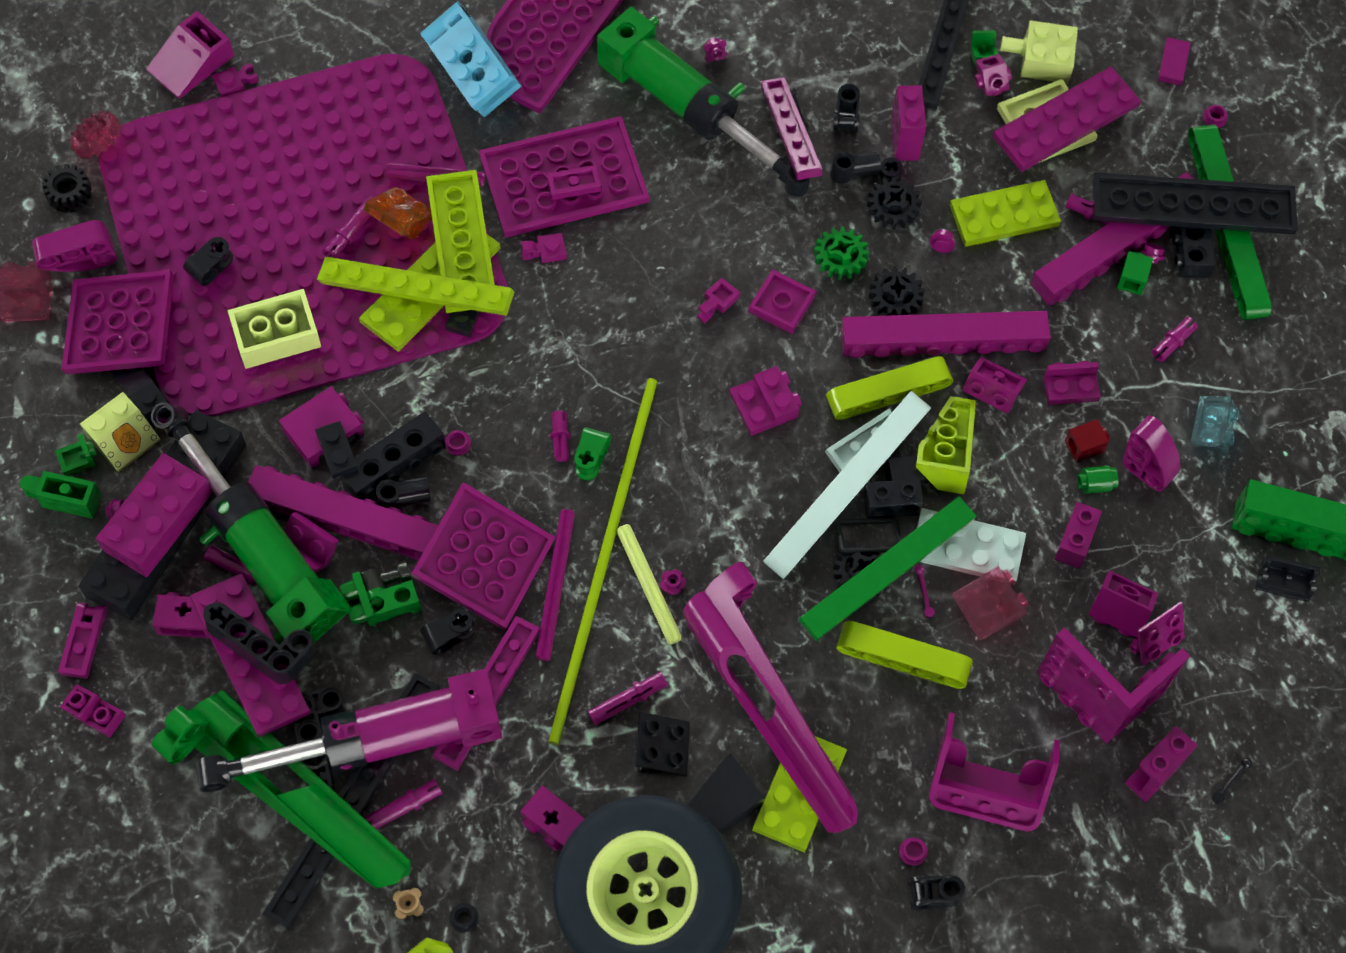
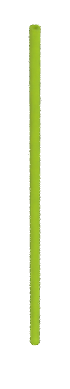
(602, 564)

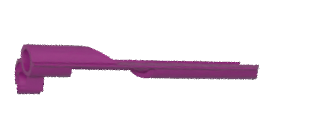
(722, 632)

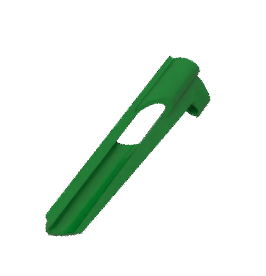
(223, 729)

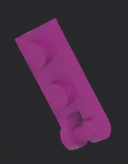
(82, 641)

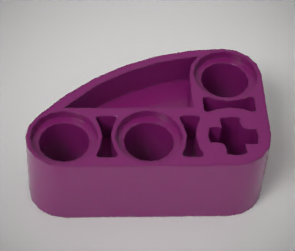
(75, 248)
(1152, 454)

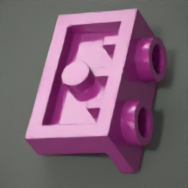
(1071, 383)
(994, 384)
(311, 541)

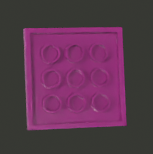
(118, 322)
(483, 556)

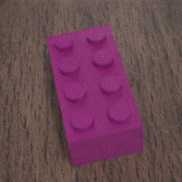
(154, 515)

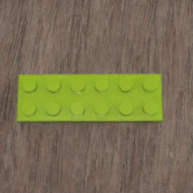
(460, 228)
(400, 319)

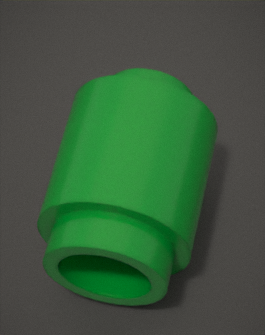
(1097, 479)

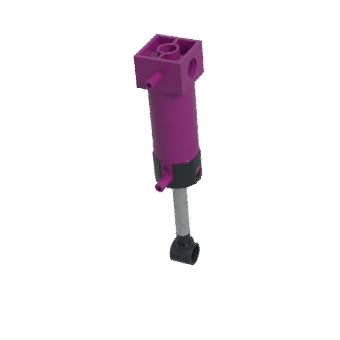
(379, 732)

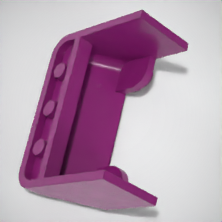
(990, 792)

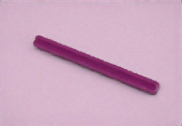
(555, 585)

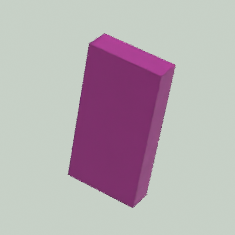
(1174, 61)

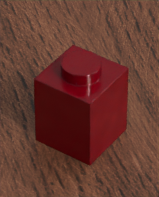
(1087, 440)

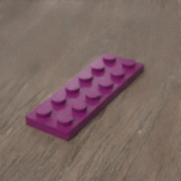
(1066, 119)
(264, 701)

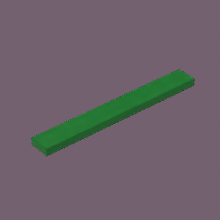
(887, 568)

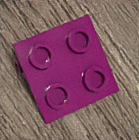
(1159, 635)

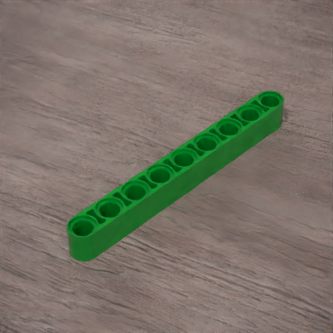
(1235, 246)

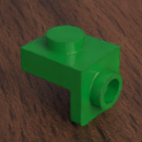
(983, 44)
(76, 456)

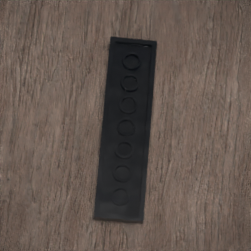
(1194, 203)

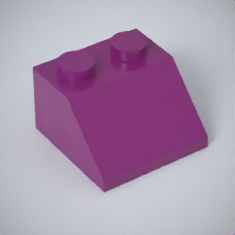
(1123, 604)

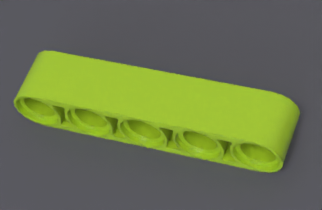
(889, 387)
(904, 654)

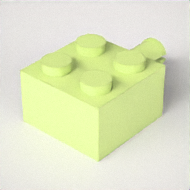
(1046, 51)

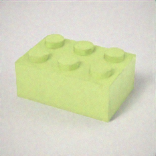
(274, 328)

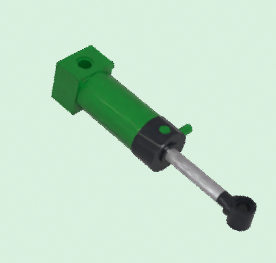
(631, 50)
(260, 542)

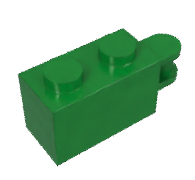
(63, 493)

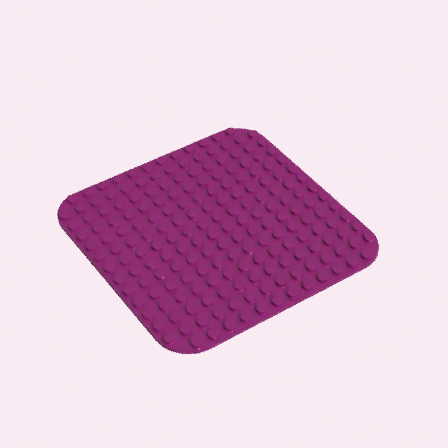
(276, 181)

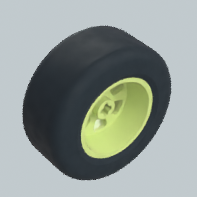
(661, 829)

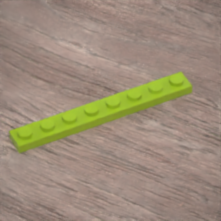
(416, 286)

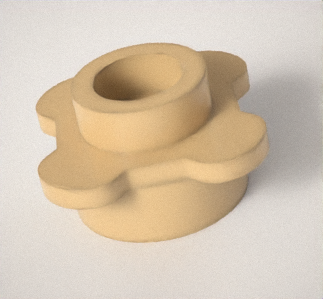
(408, 895)

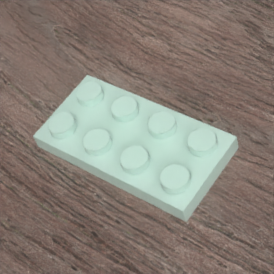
(978, 548)

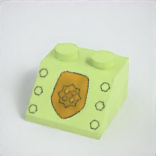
(120, 432)

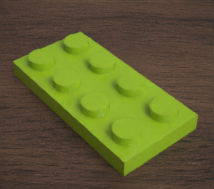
(1005, 213)
(786, 812)

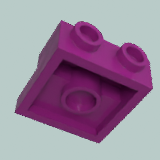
(766, 400)

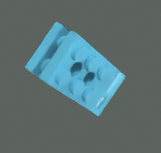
(470, 59)

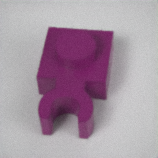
(233, 81)

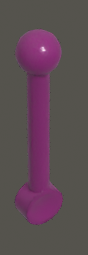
(928, 611)

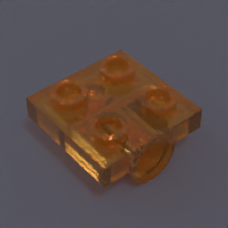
(399, 212)

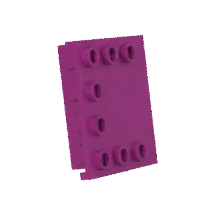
(1095, 692)

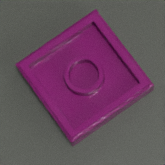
(782, 301)

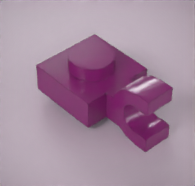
(548, 248)
(719, 297)

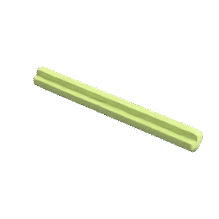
(649, 584)

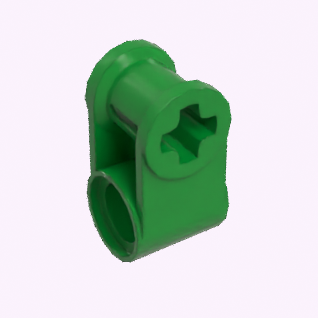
(591, 452)

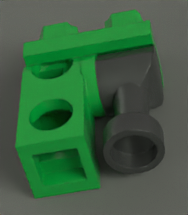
(377, 600)

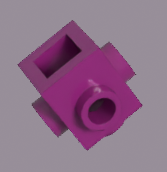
(992, 75)

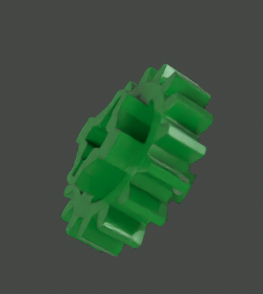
(839, 255)

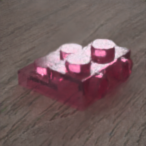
(24, 292)
(991, 602)

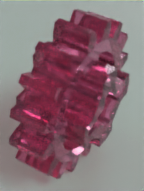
(95, 134)

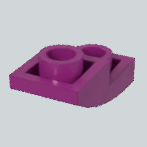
(93, 711)

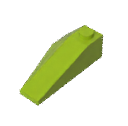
(947, 448)

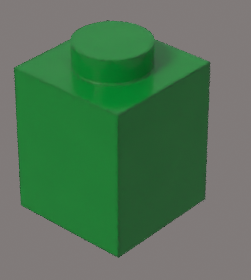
(1135, 273)

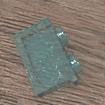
(1215, 422)

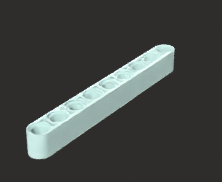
(846, 485)

